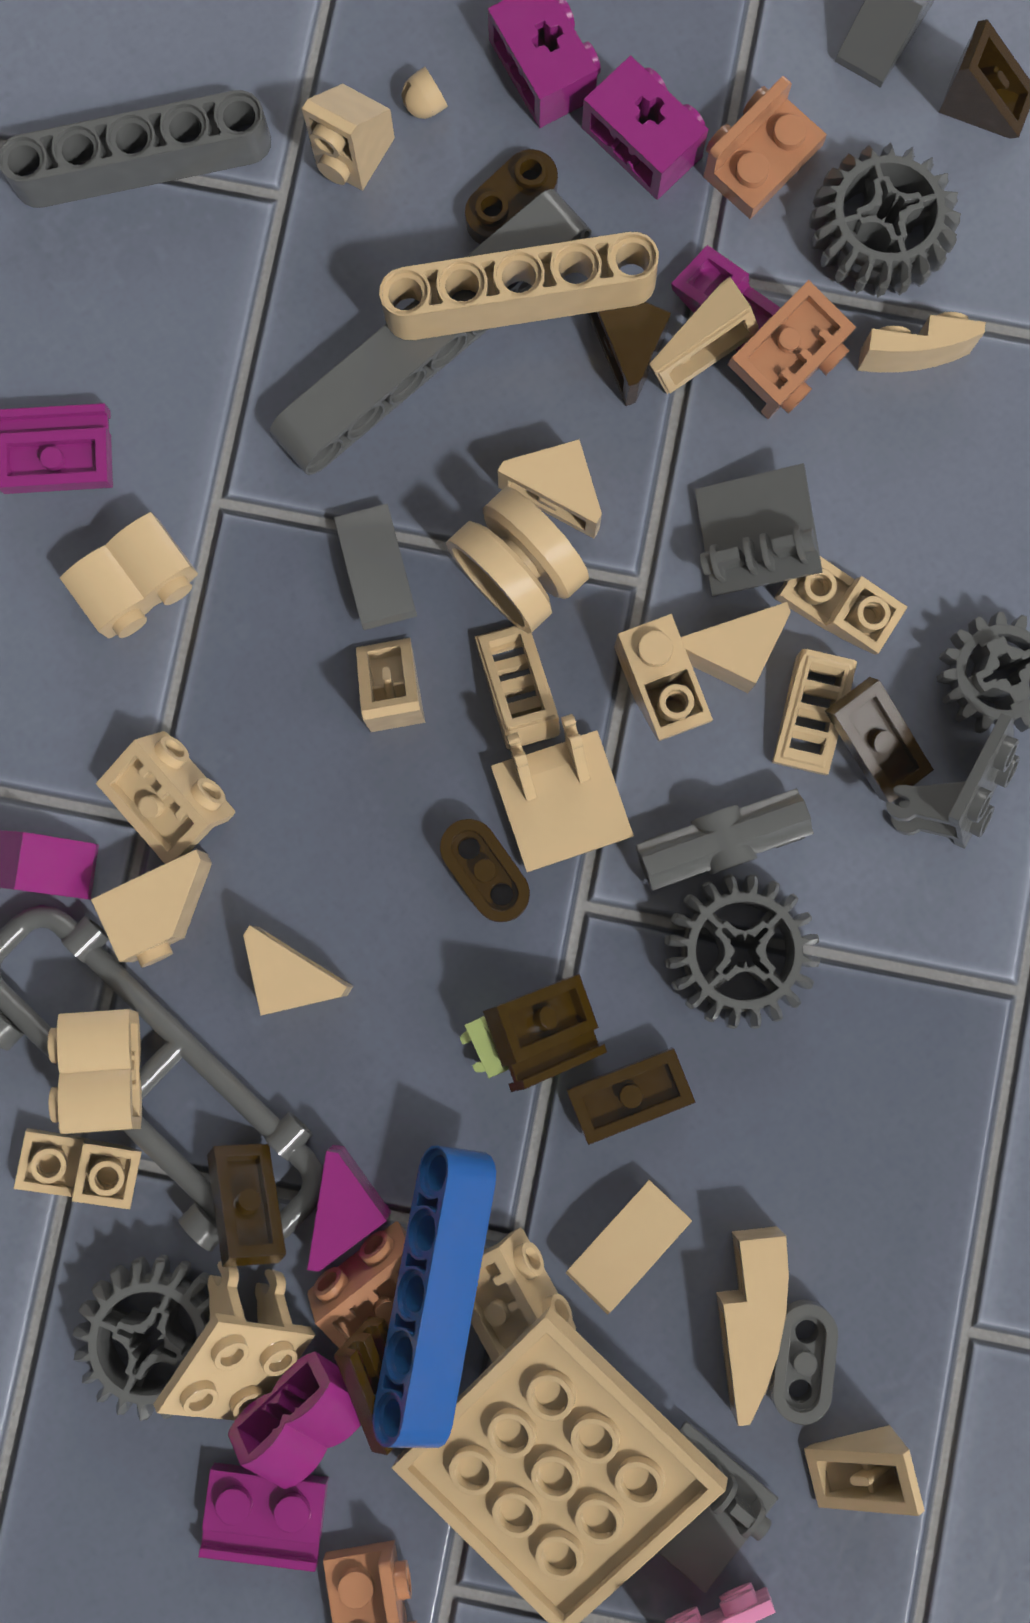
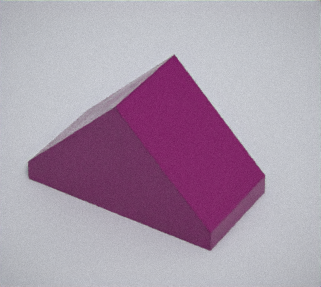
(47, 864)
(345, 1210)

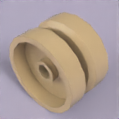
(518, 559)

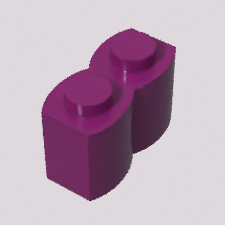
(295, 1424)

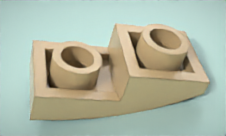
(940, 341)
(844, 606)
(78, 1168)
(628, 1247)

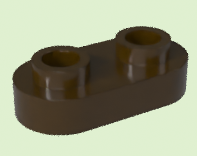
(509, 192)
(484, 871)

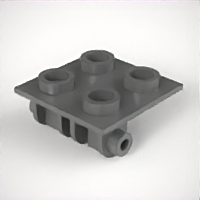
(758, 530)
(723, 1527)

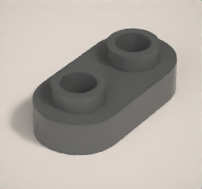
(805, 1359)

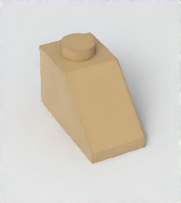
(153, 909)

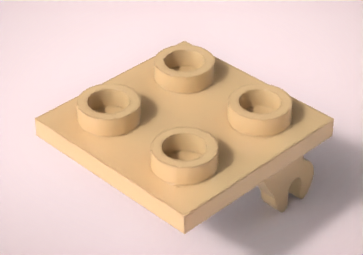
(561, 798)
(232, 1357)

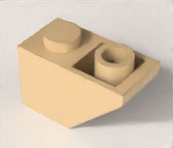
(347, 134)
(662, 678)

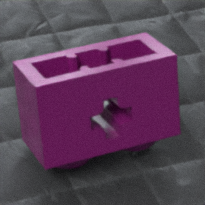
(543, 55)
(644, 126)

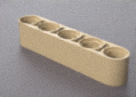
(539, 265)

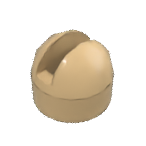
(422, 95)

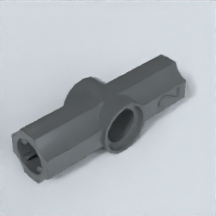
(724, 839)

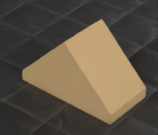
(557, 484)
(739, 647)
(389, 685)
(287, 977)
(865, 1473)

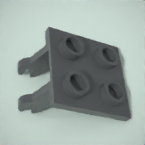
(960, 807)

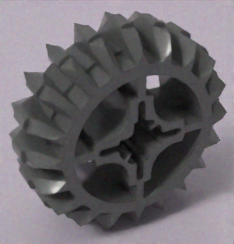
(898, 193)
(762, 971)
(128, 1328)

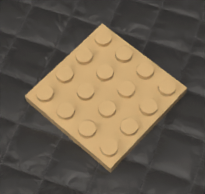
(561, 1472)

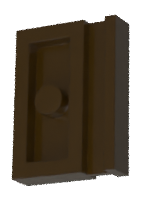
(544, 1032)

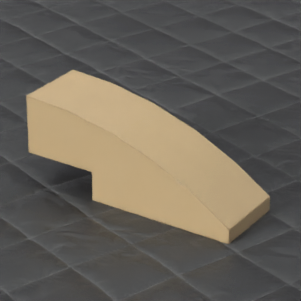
(754, 1317)

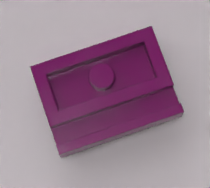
(55, 448)
(261, 1522)

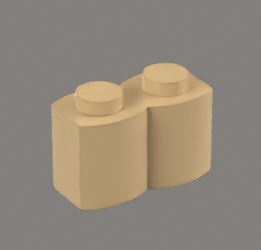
(130, 577)
(96, 1071)

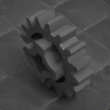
(989, 654)

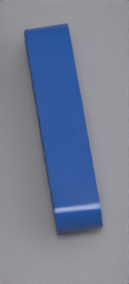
(434, 1298)

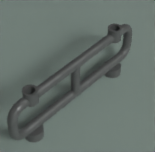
(285, 1136)

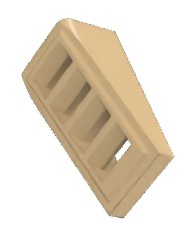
(708, 335)
(824, 664)
(531, 717)

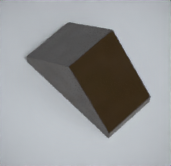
(988, 86)
(630, 342)

